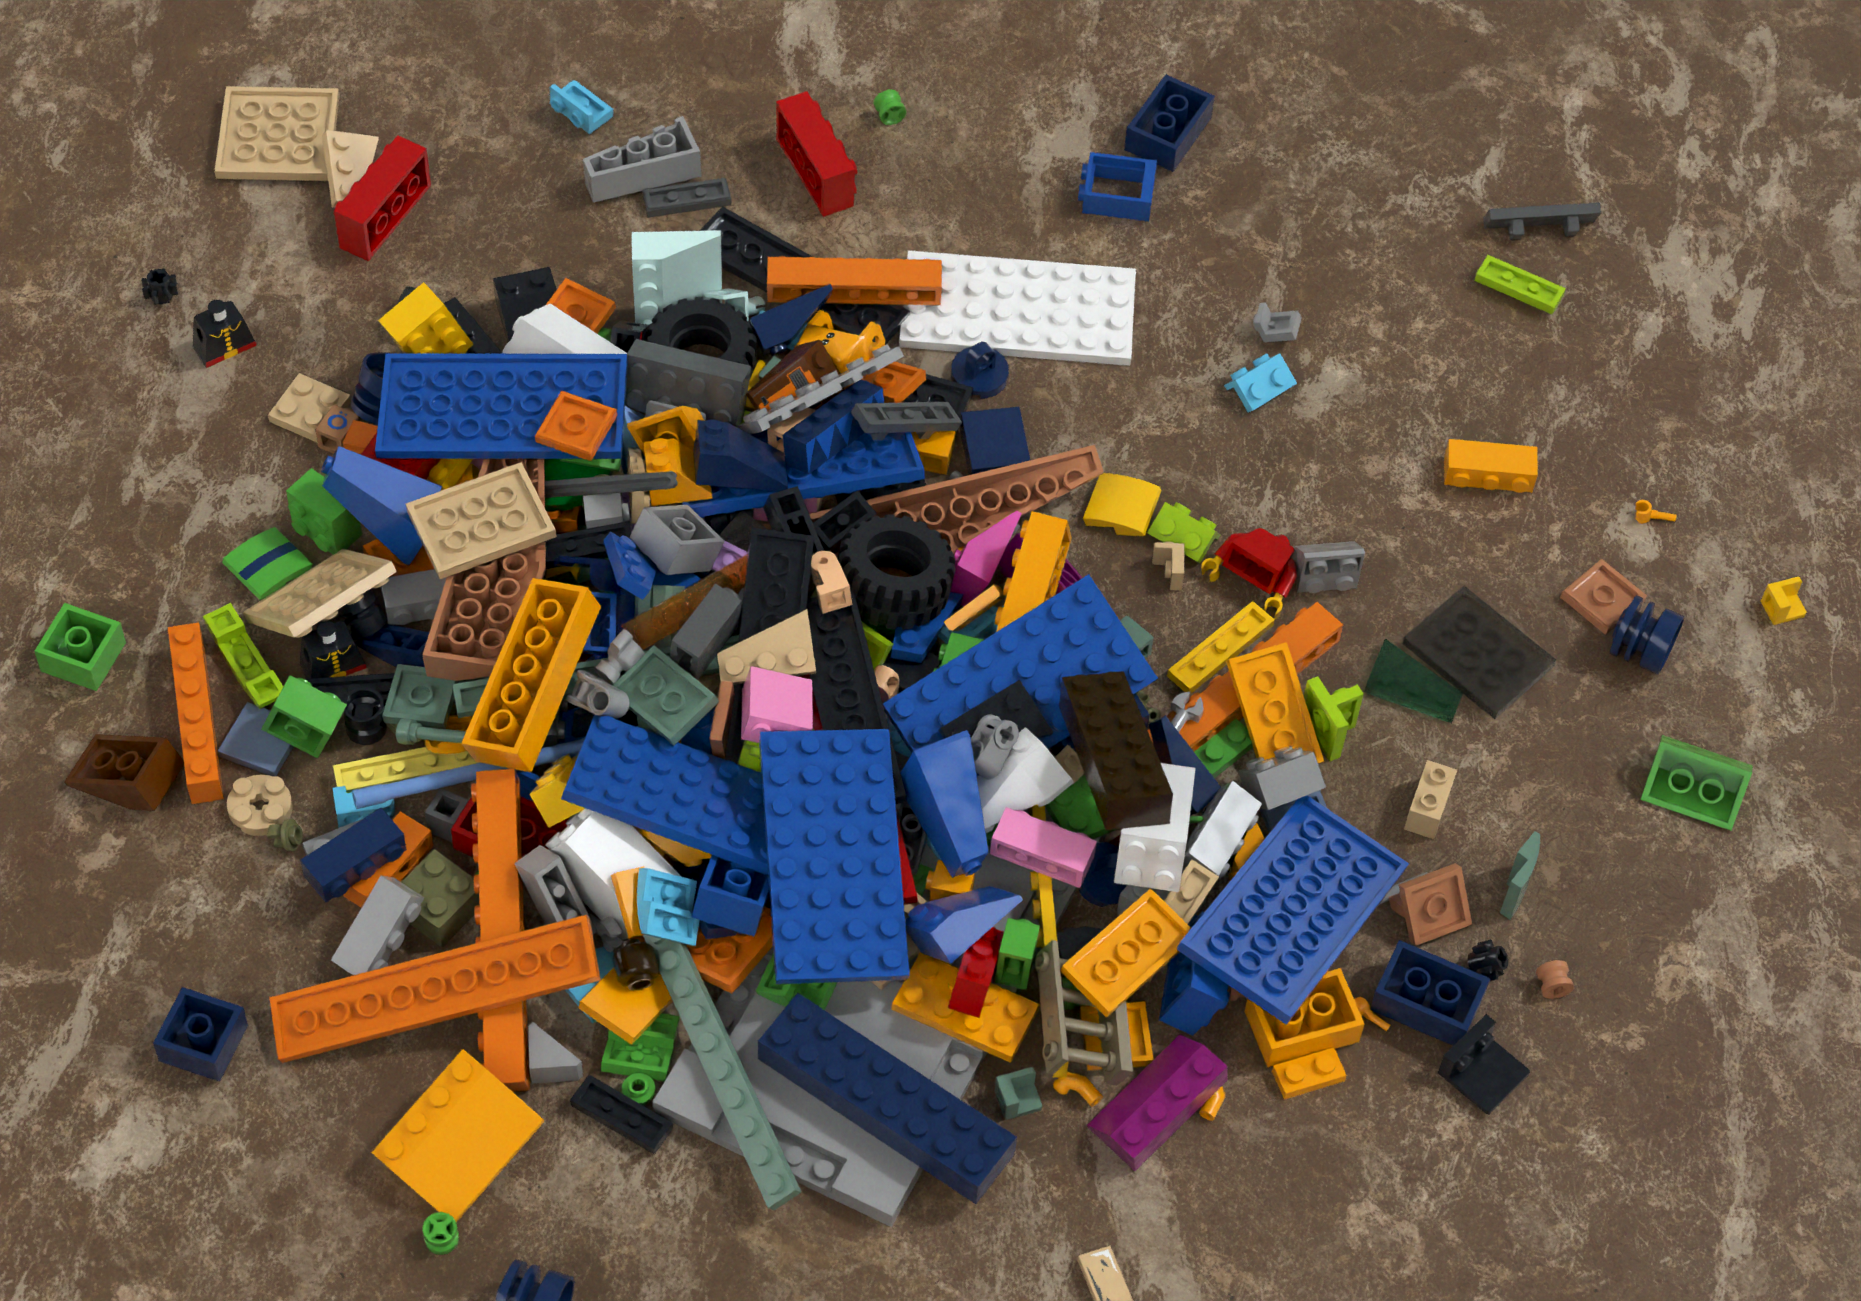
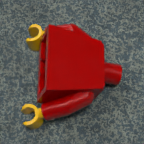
(1259, 559)

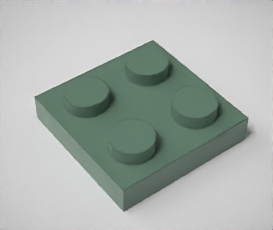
(419, 698)

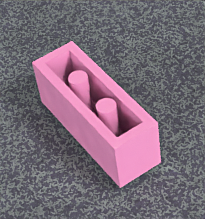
(1043, 847)

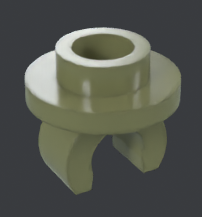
(287, 835)

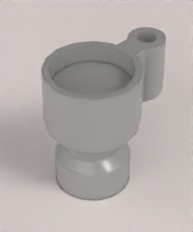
(621, 656)

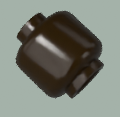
(635, 964)

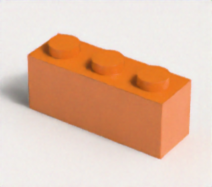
(418, 844)

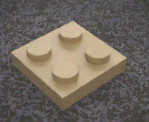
(306, 405)

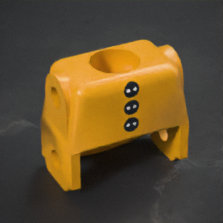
(841, 345)

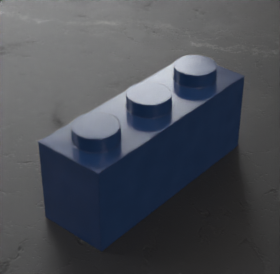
(353, 855)

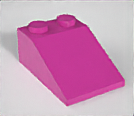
(980, 558)

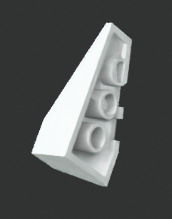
(1026, 779)

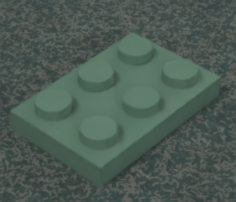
(665, 695)

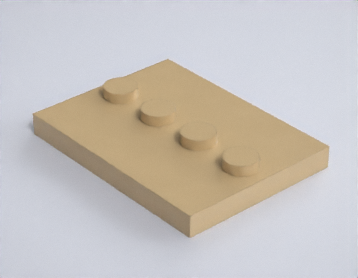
(480, 520)

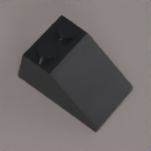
(521, 294)

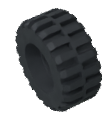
(707, 324)
(903, 546)

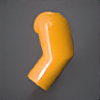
(1081, 1085)
(1212, 1105)

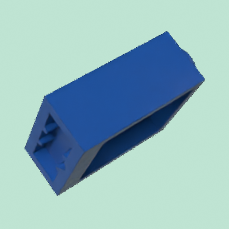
(1120, 169)

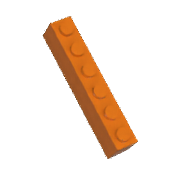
(856, 280)
(195, 713)

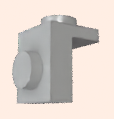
(1277, 325)

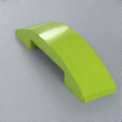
(242, 656)

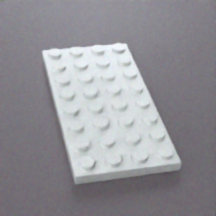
(1027, 309)

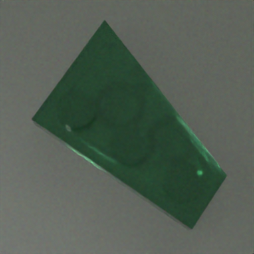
(1411, 684)

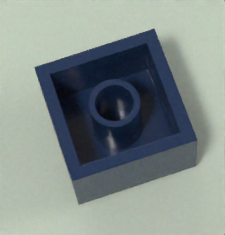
(200, 1034)

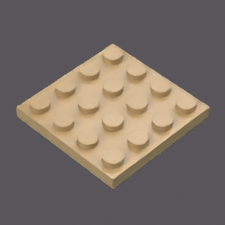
(275, 133)
(320, 593)

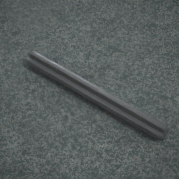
(610, 484)

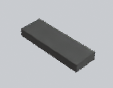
(686, 197)

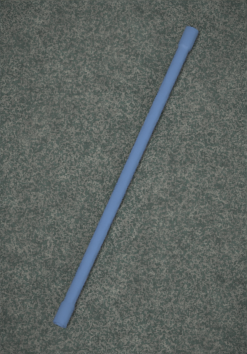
(382, 792)

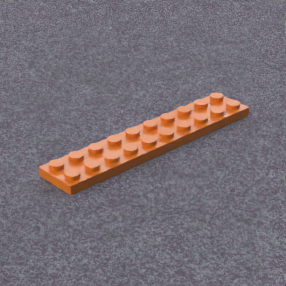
(434, 989)

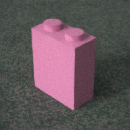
(775, 703)

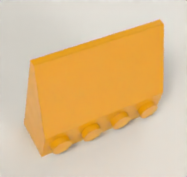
(458, 1136)

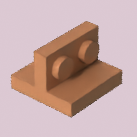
(1433, 904)

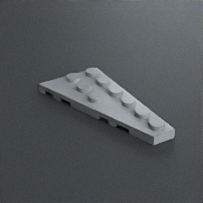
(812, 393)

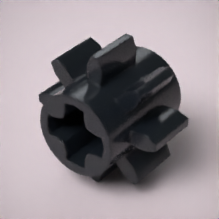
(159, 286)
(1488, 960)

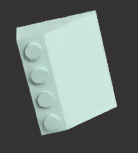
(673, 268)

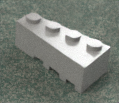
(644, 163)

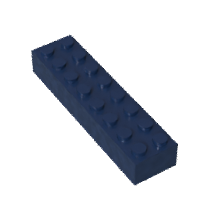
(887, 1098)

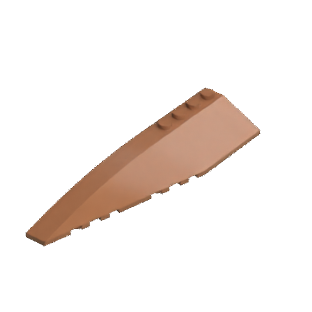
(978, 501)
(483, 601)

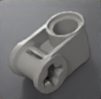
(598, 696)
(990, 747)

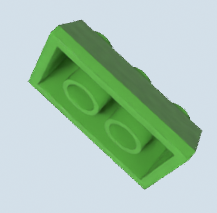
(1697, 782)

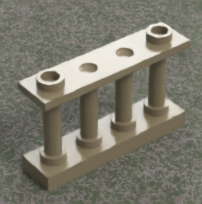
(1112, 1031)

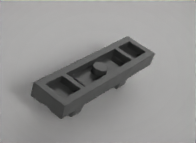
(1518, 217)
(905, 417)

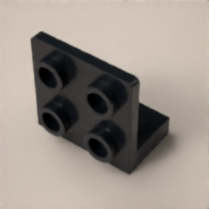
(1482, 1067)

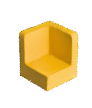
(1782, 601)

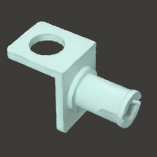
(739, 300)

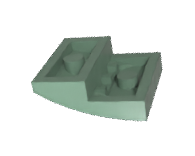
(1520, 875)

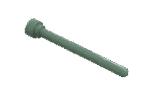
(410, 732)

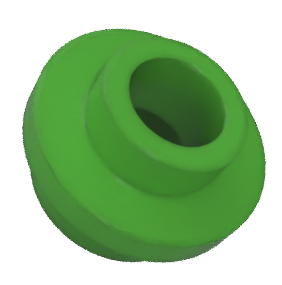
(642, 1096)

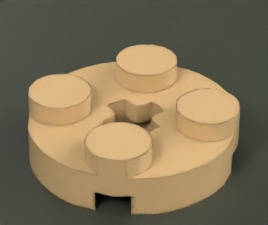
(256, 788)

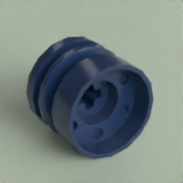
(368, 390)
(1646, 634)
(524, 1284)

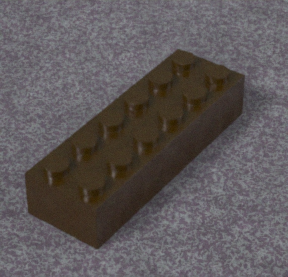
(1115, 751)

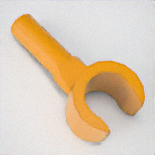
(1645, 513)
(1364, 1009)

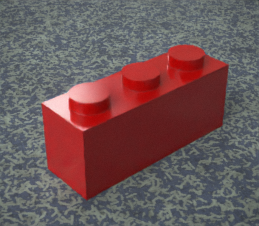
(976, 974)

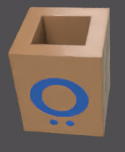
(334, 427)

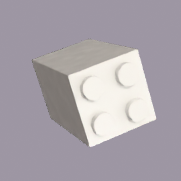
(555, 332)
(597, 848)
(1156, 853)

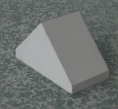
(550, 1060)

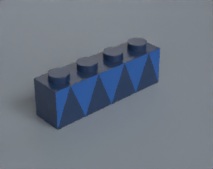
(828, 428)

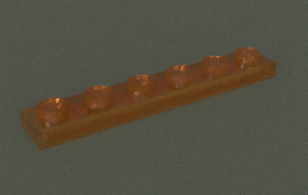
(675, 611)

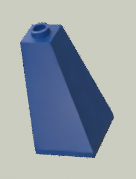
(378, 498)
(947, 803)

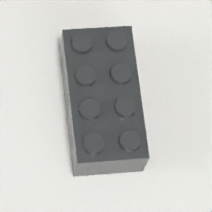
(687, 380)

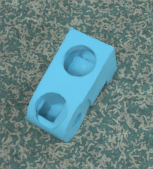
(347, 812)

